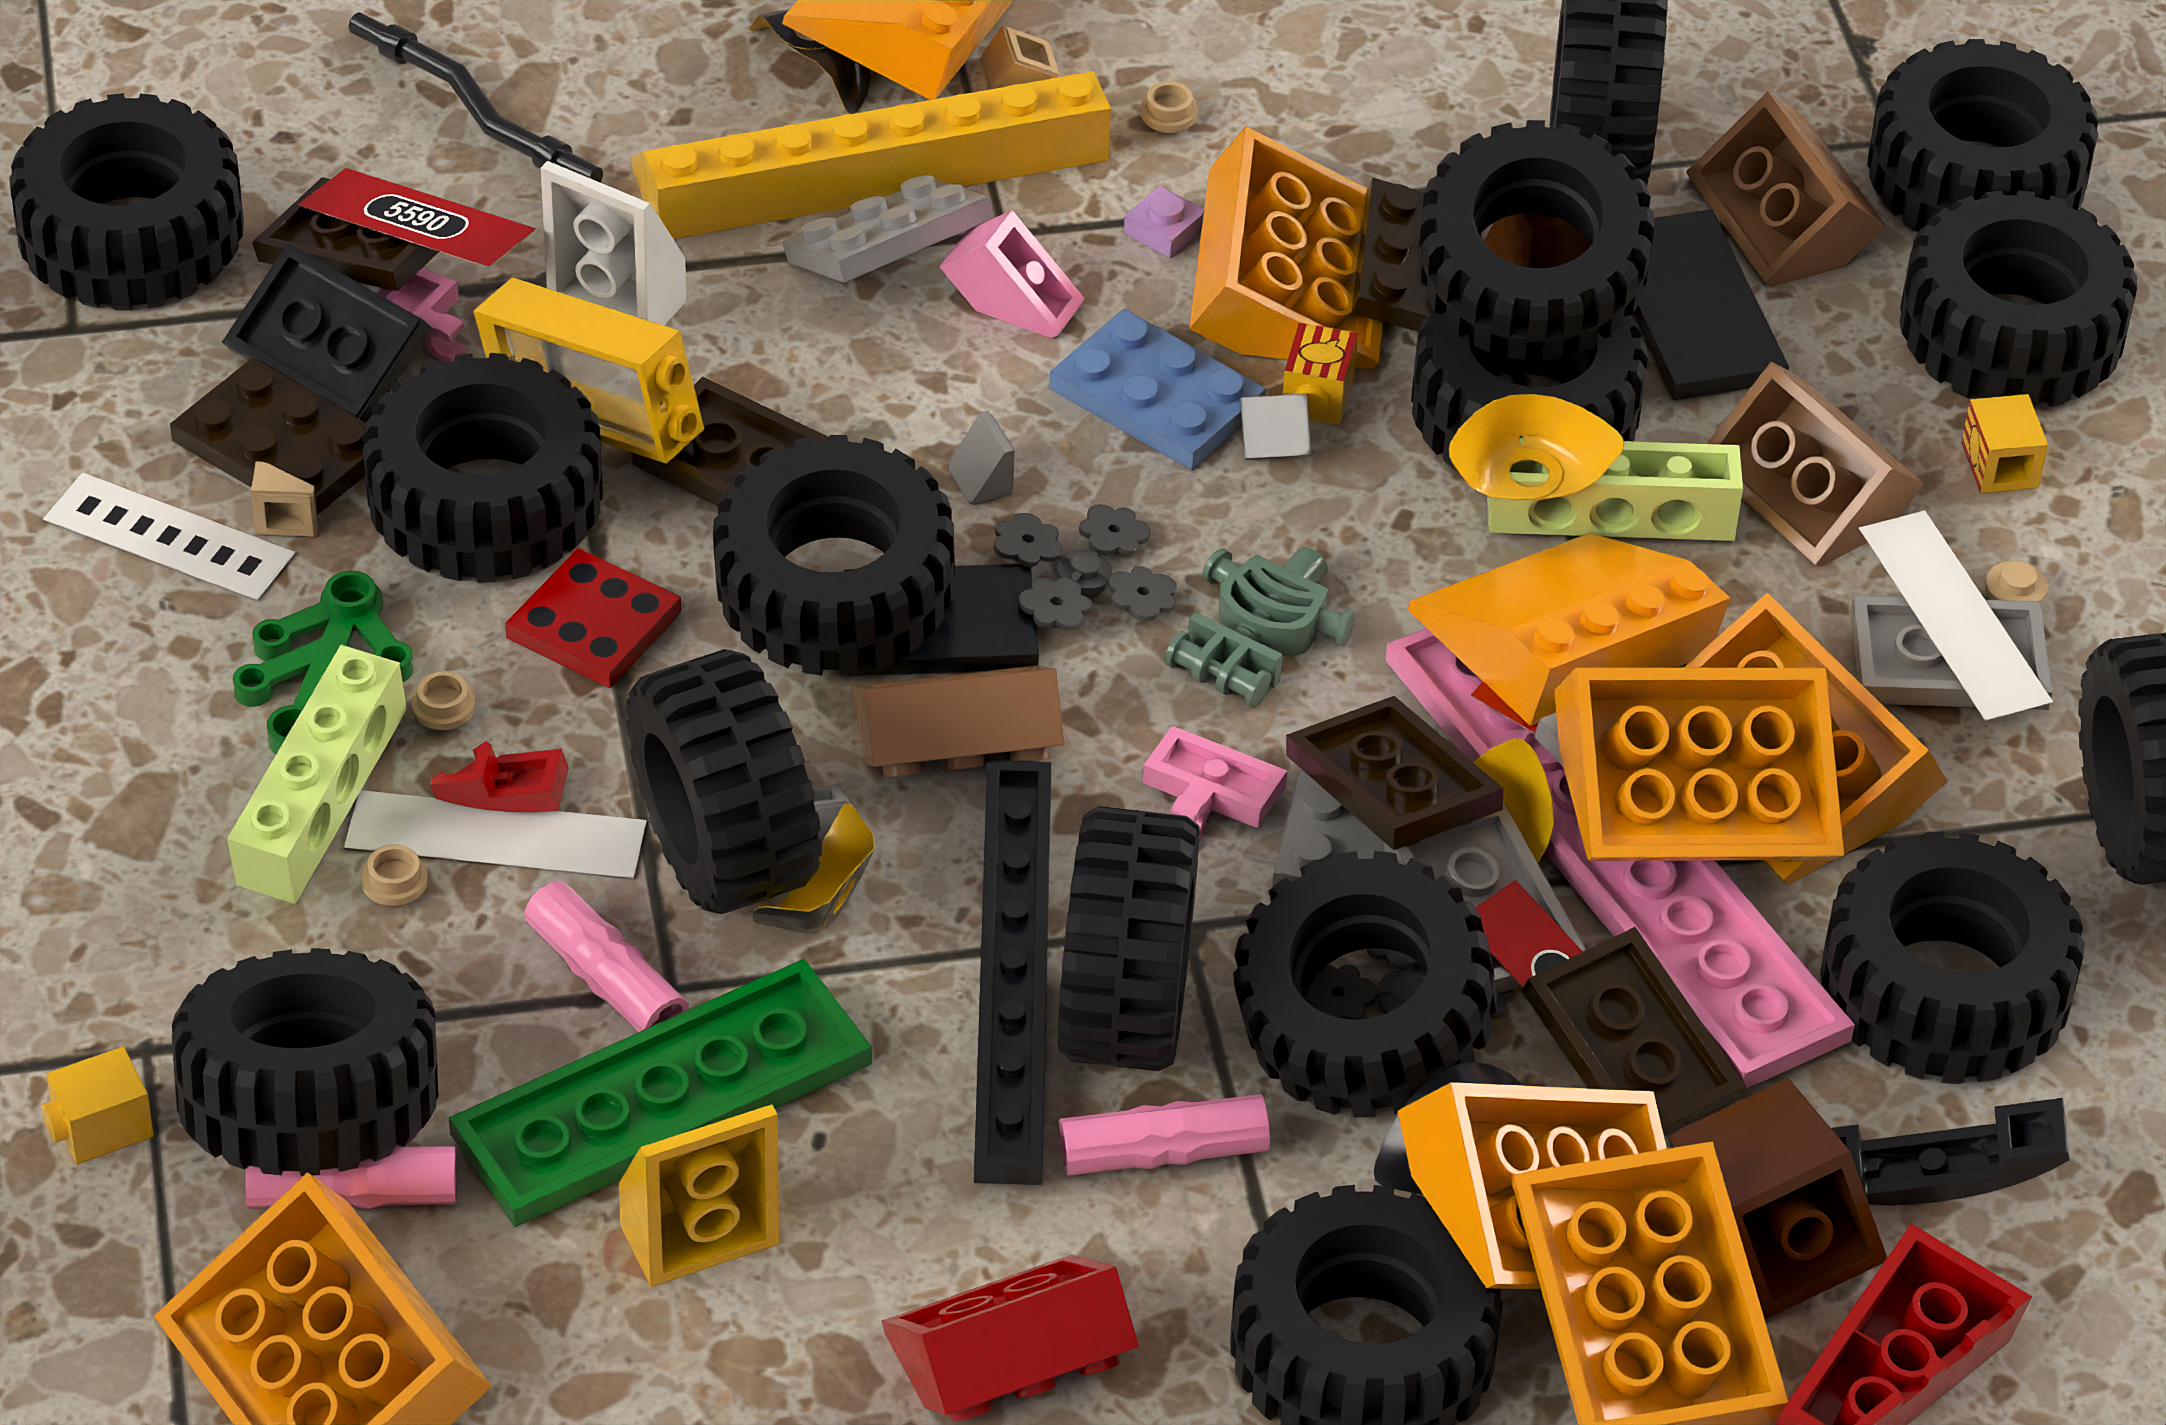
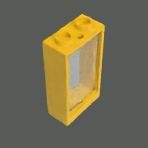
(620, 362)

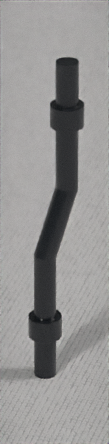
(403, 47)

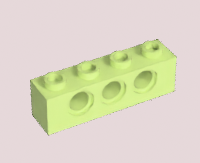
(1643, 494)
(317, 774)

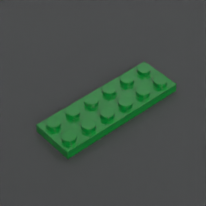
(695, 1069)

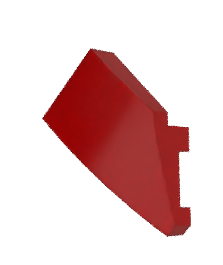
(506, 783)

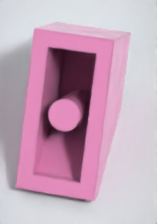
(1012, 277)

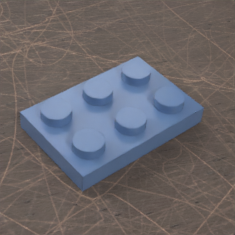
(1155, 388)

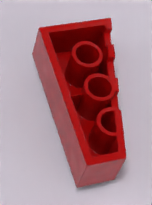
(1908, 1338)

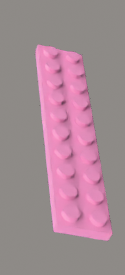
(1694, 918)

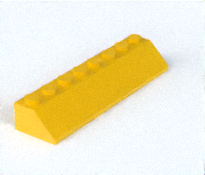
(871, 153)

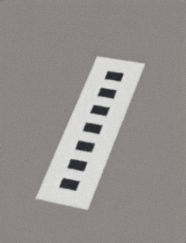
(169, 536)

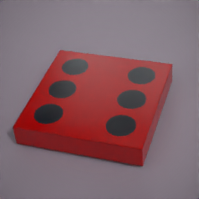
(593, 617)

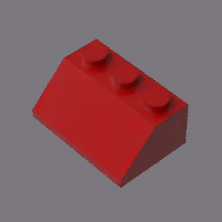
(1013, 1335)

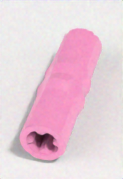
(602, 957)
(1164, 1135)
(403, 1178)

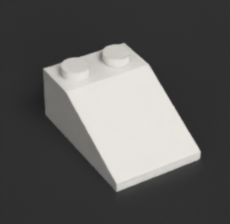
(609, 247)

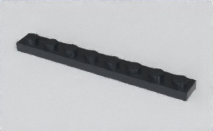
(1013, 974)

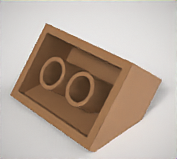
(1784, 195)
(1812, 466)
(959, 719)

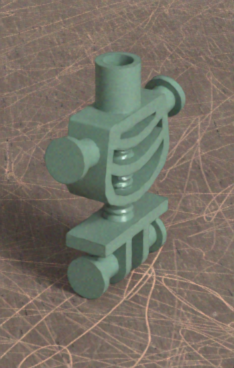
(1261, 616)

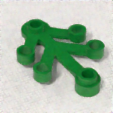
(345, 605)

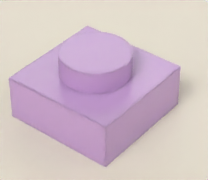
(1164, 221)

